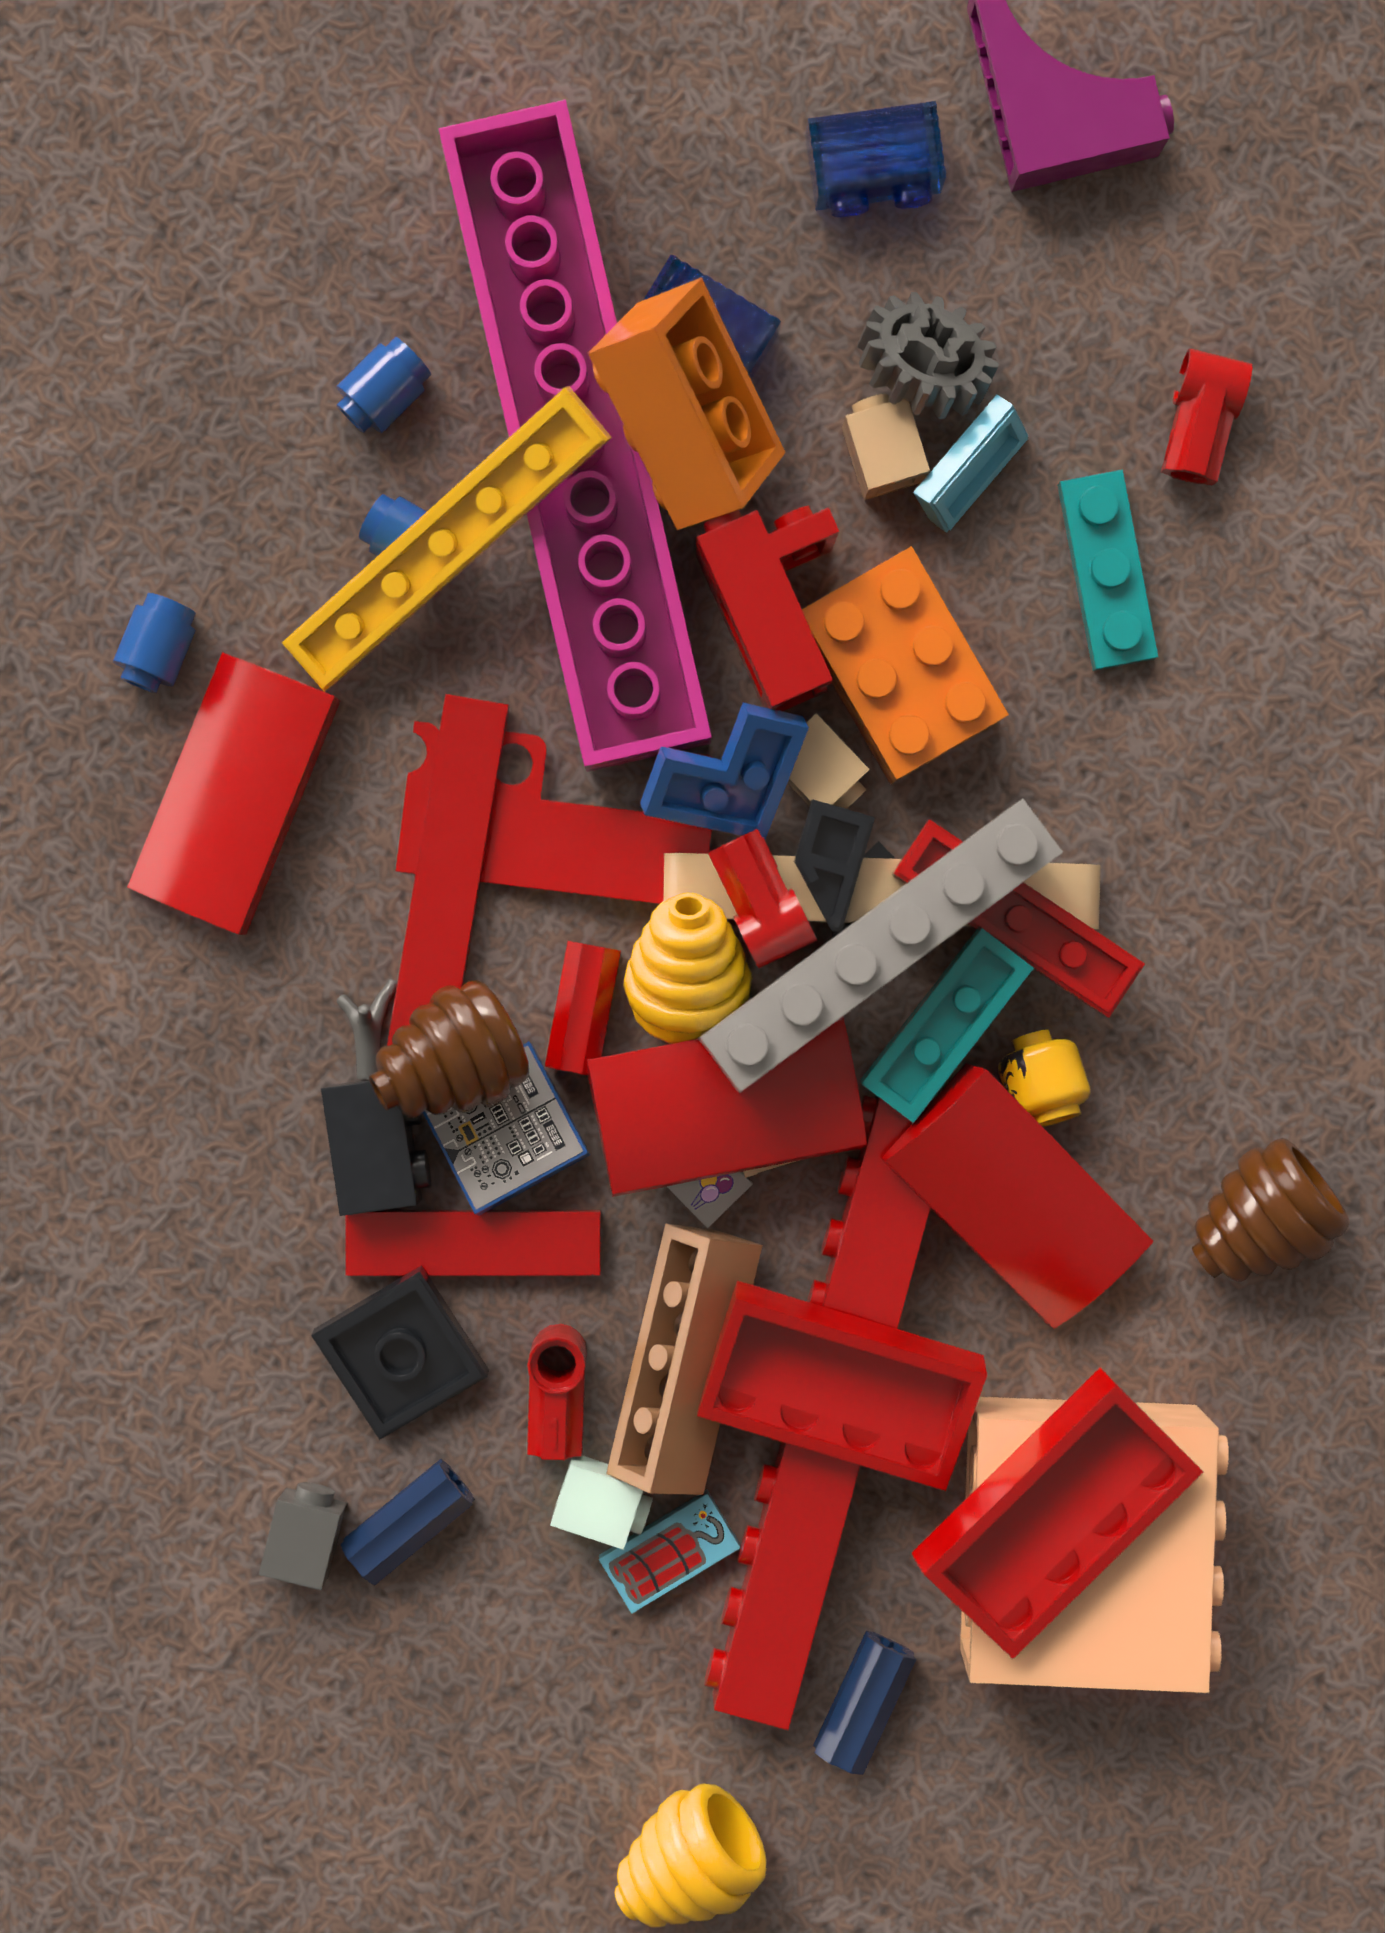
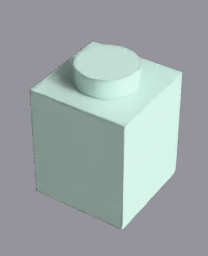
(599, 1504)

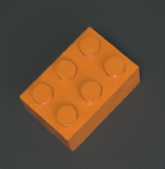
(687, 404)
(902, 665)

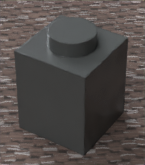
(303, 1536)

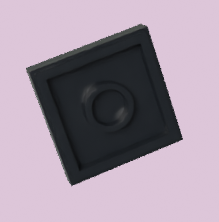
(400, 1352)

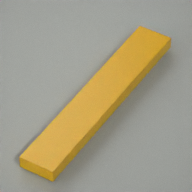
(447, 538)

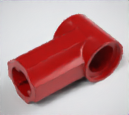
(1206, 407)
(766, 911)
(556, 1397)

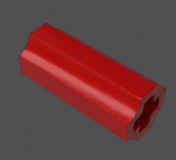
(582, 1006)

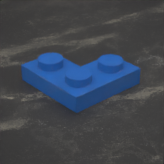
(740, 788)

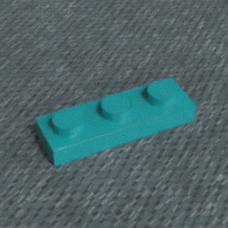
(1107, 570)
(946, 1024)

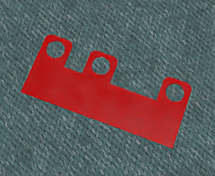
(554, 841)

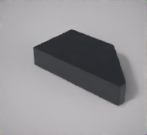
(832, 856)

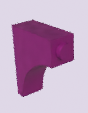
(1055, 117)

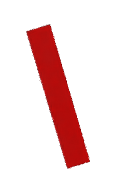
(450, 852)

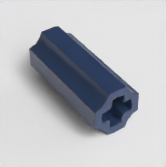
(407, 1522)
(864, 1703)

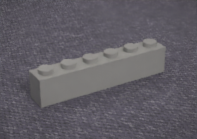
(880, 945)

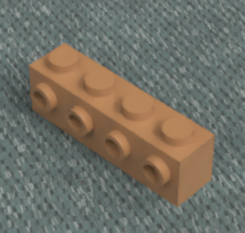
(658, 1434)

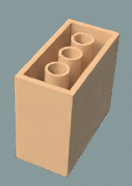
(1152, 1607)

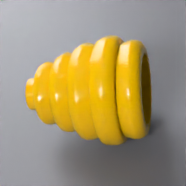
(686, 970)
(691, 1860)

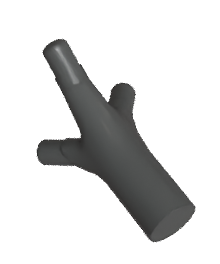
(367, 1027)

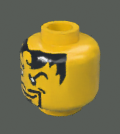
(1045, 1077)

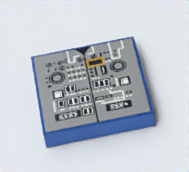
(510, 1144)

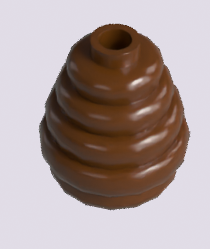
(451, 1055)
(1269, 1215)

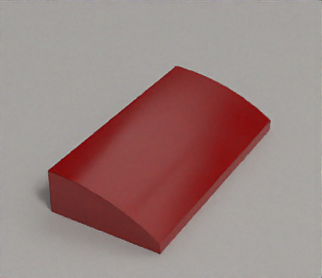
(234, 794)
(679, 1120)
(1016, 1197)
(842, 1385)
(1056, 1513)

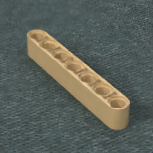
(1067, 885)

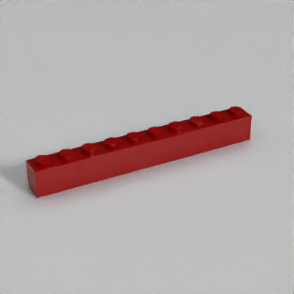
(805, 1490)

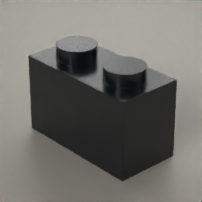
(372, 1151)

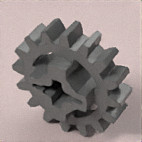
(927, 355)

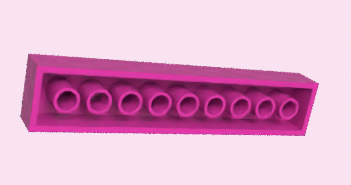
(602, 527)

